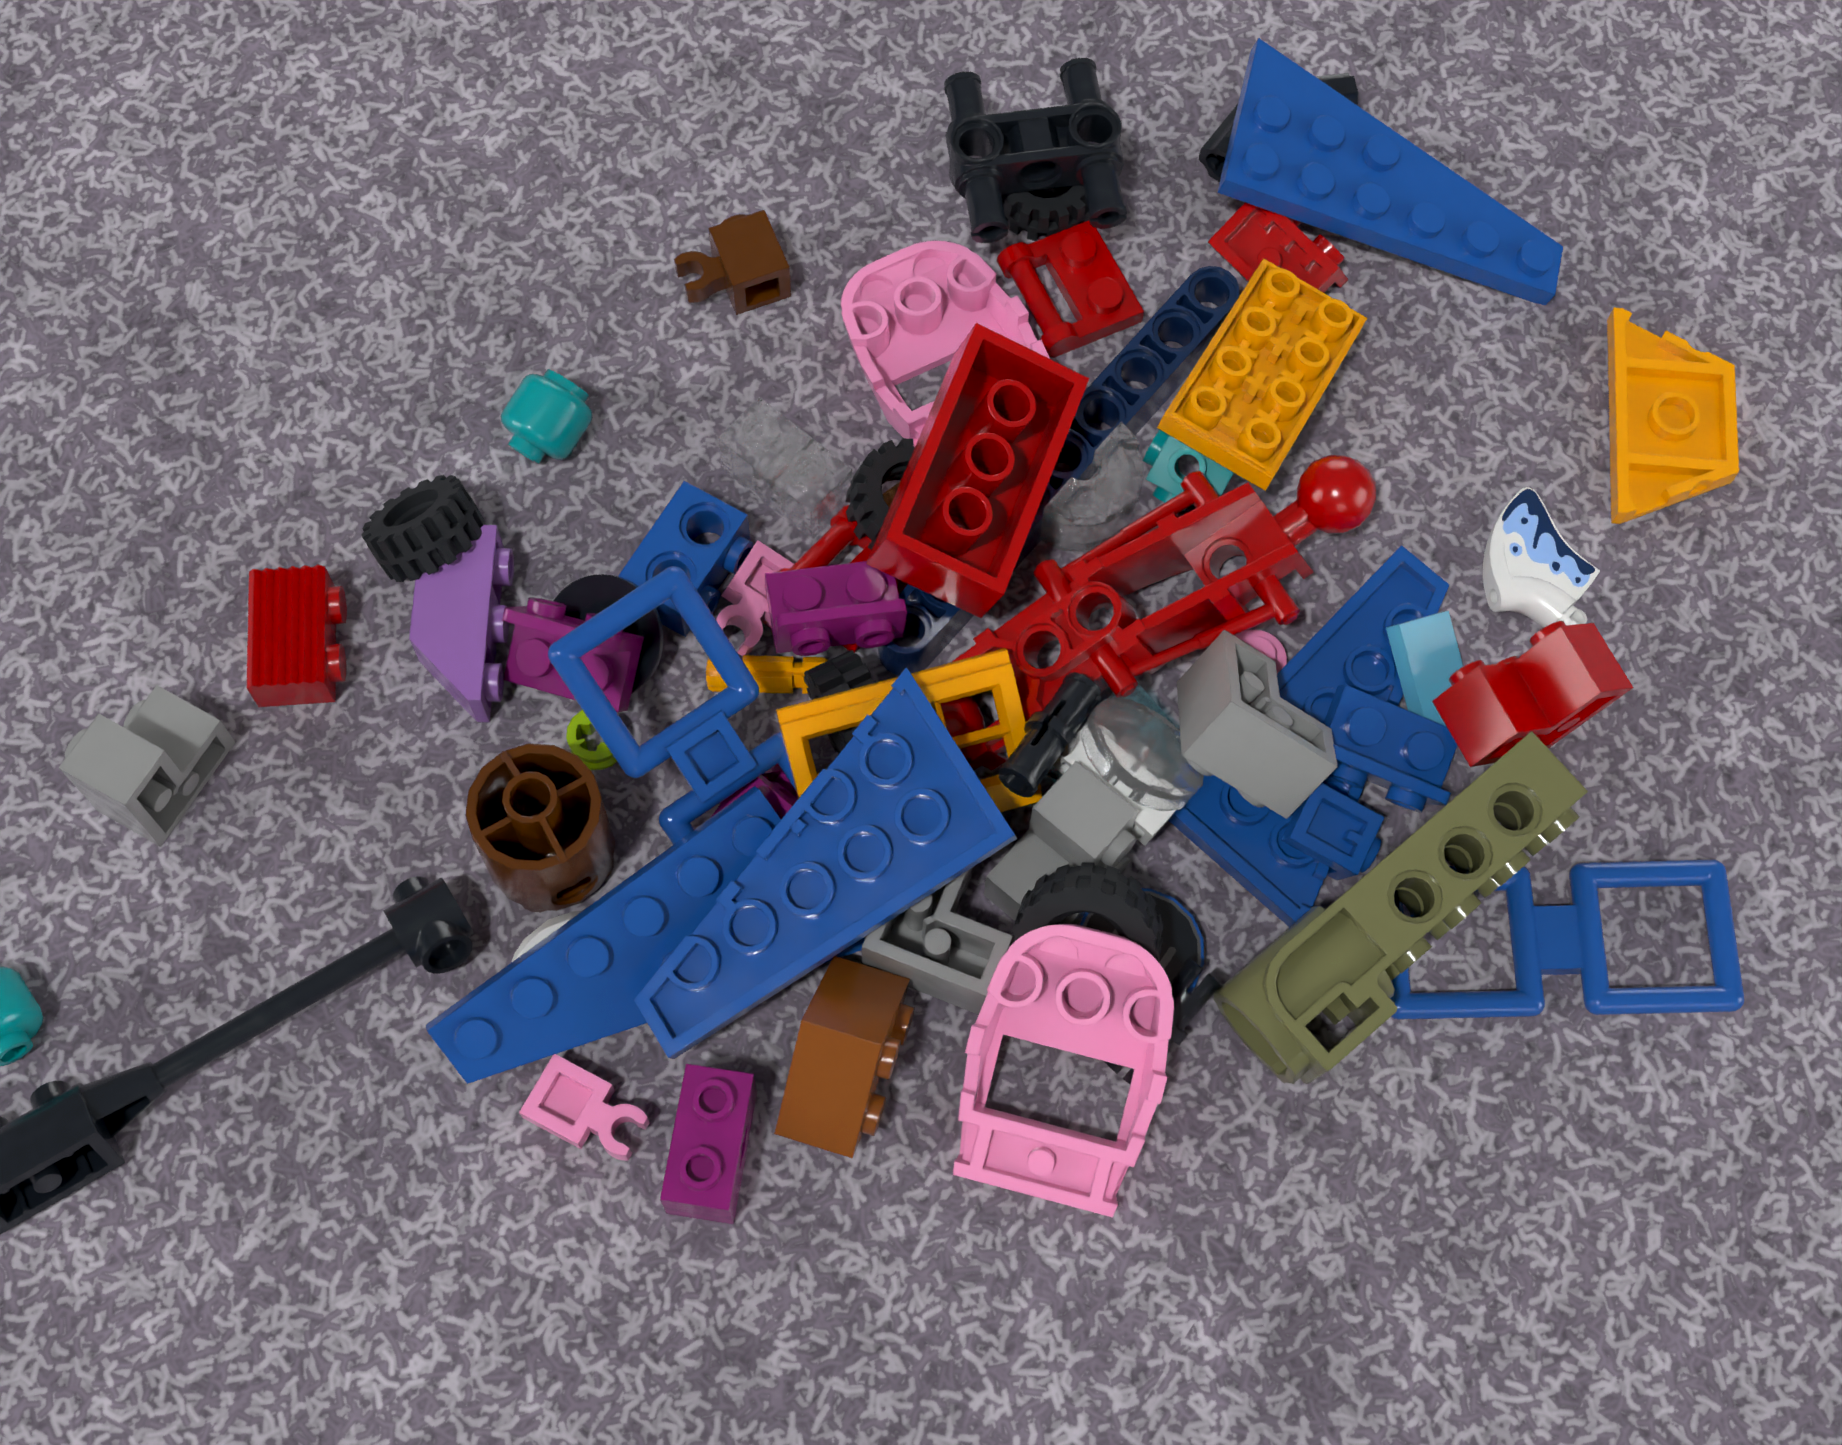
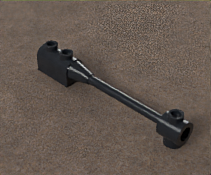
(72, 1129)

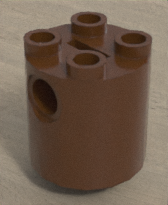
(541, 827)

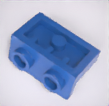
(1389, 749)

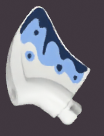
(1532, 566)

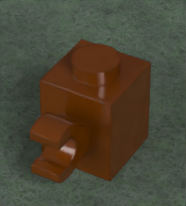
(743, 262)

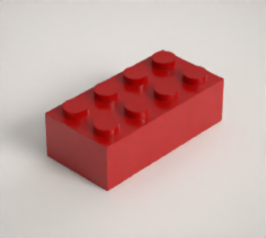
(978, 471)

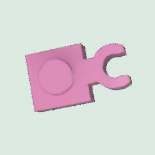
(749, 595)
(575, 1103)

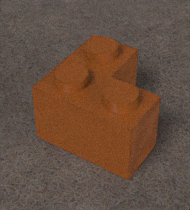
(840, 1053)

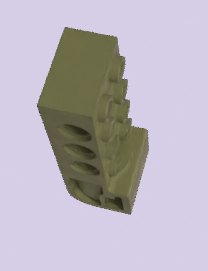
(1351, 951)

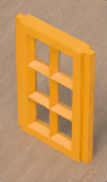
(939, 685)

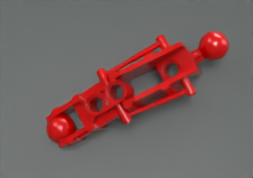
(1331, 497)

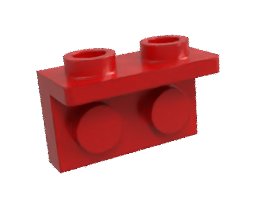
(1261, 234)

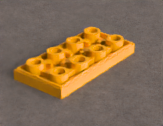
(1262, 374)

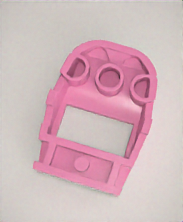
(915, 314)
(1084, 997)

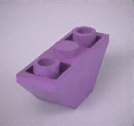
(460, 622)

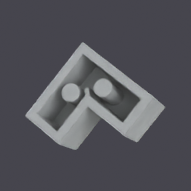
(1246, 732)
(150, 766)
(1069, 825)
(939, 948)

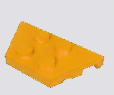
(1667, 419)

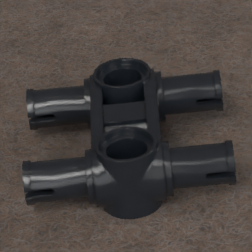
(1034, 150)

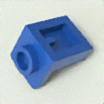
(1335, 832)

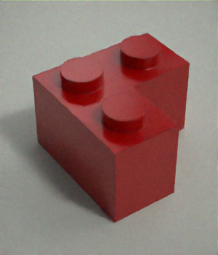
(1544, 691)

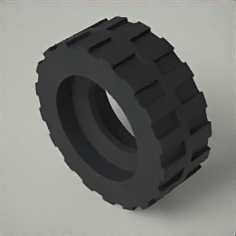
(1092, 891)

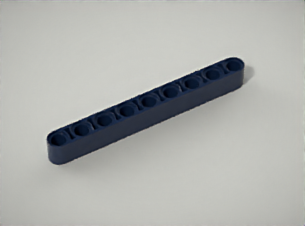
(1106, 401)

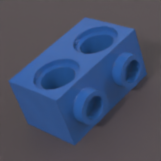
(672, 544)

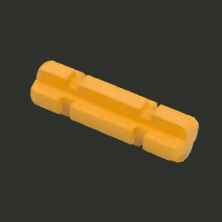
(771, 673)

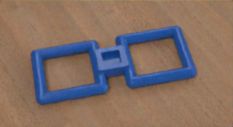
(698, 743)
(1572, 942)

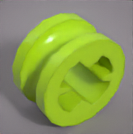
(594, 760)

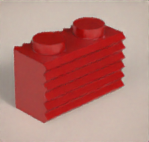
(294, 636)

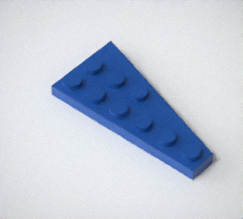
(1344, 171)
(1345, 651)
(851, 854)
(591, 969)

